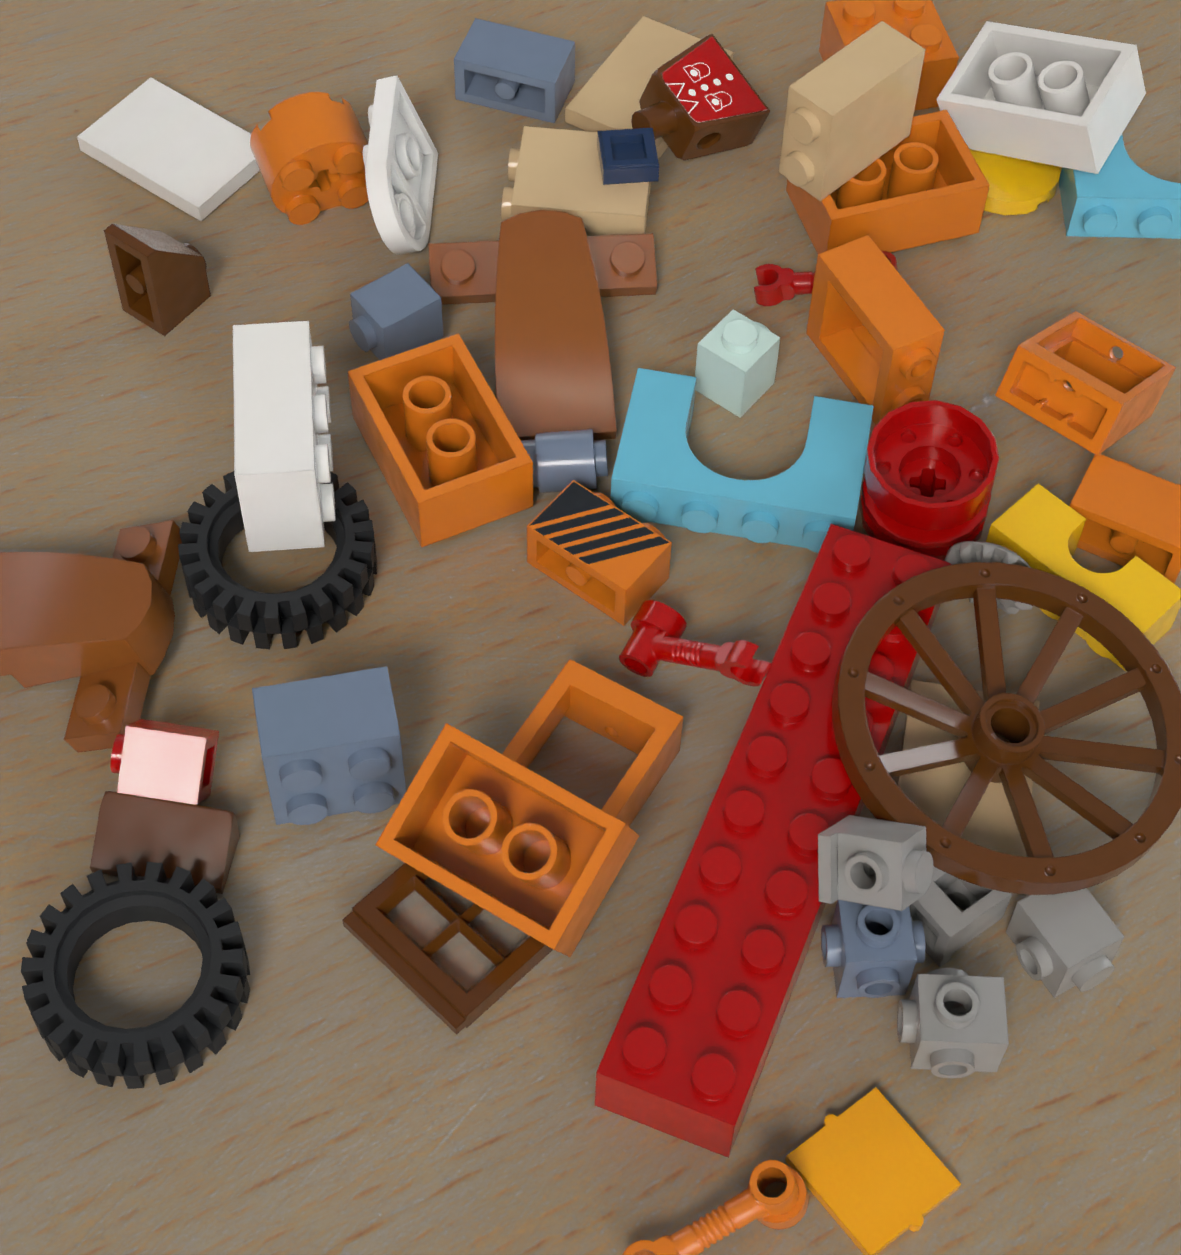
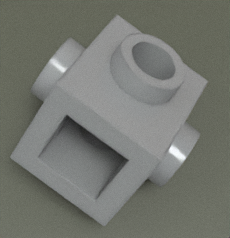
(954, 1023)

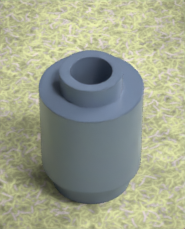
(566, 457)

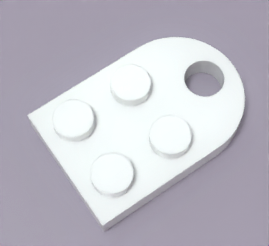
(399, 169)

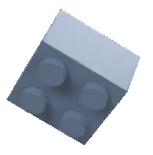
(330, 745)

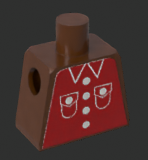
(701, 103)

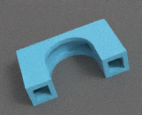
(1120, 201)
(666, 484)

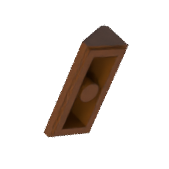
(165, 833)

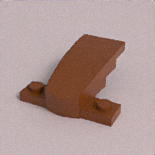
(548, 313)
(92, 621)

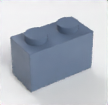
(514, 70)

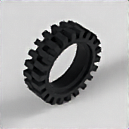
(284, 613)
(158, 1046)

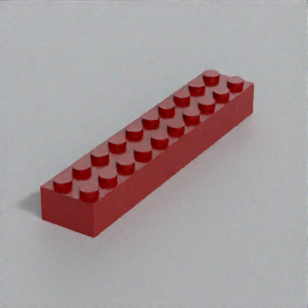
(751, 884)

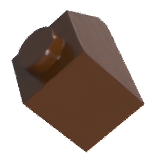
(156, 276)

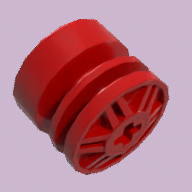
(928, 477)

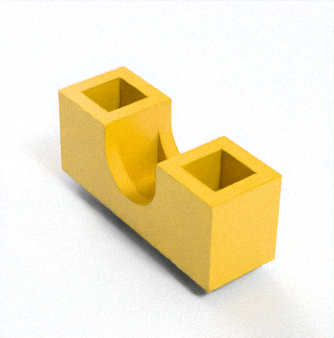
(1046, 537)

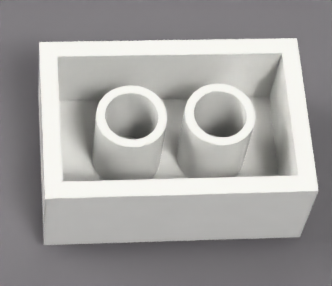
(1044, 95)
(278, 436)

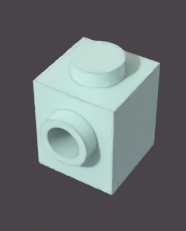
(736, 363)

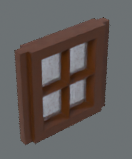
(442, 945)

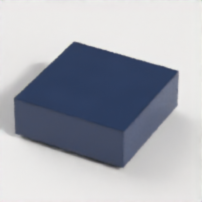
(627, 156)

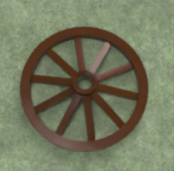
(1016, 720)

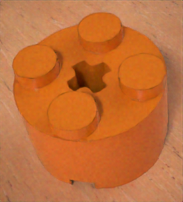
(311, 156)

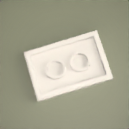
(172, 148)

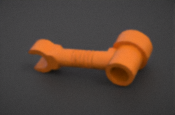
(736, 1213)

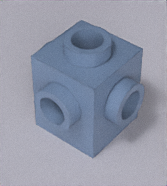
(872, 949)

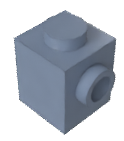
(396, 313)

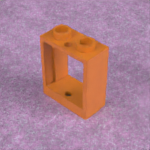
(873, 327)
(1105, 393)
(614, 714)

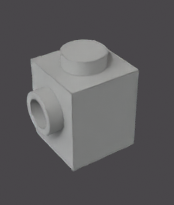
(1064, 940)

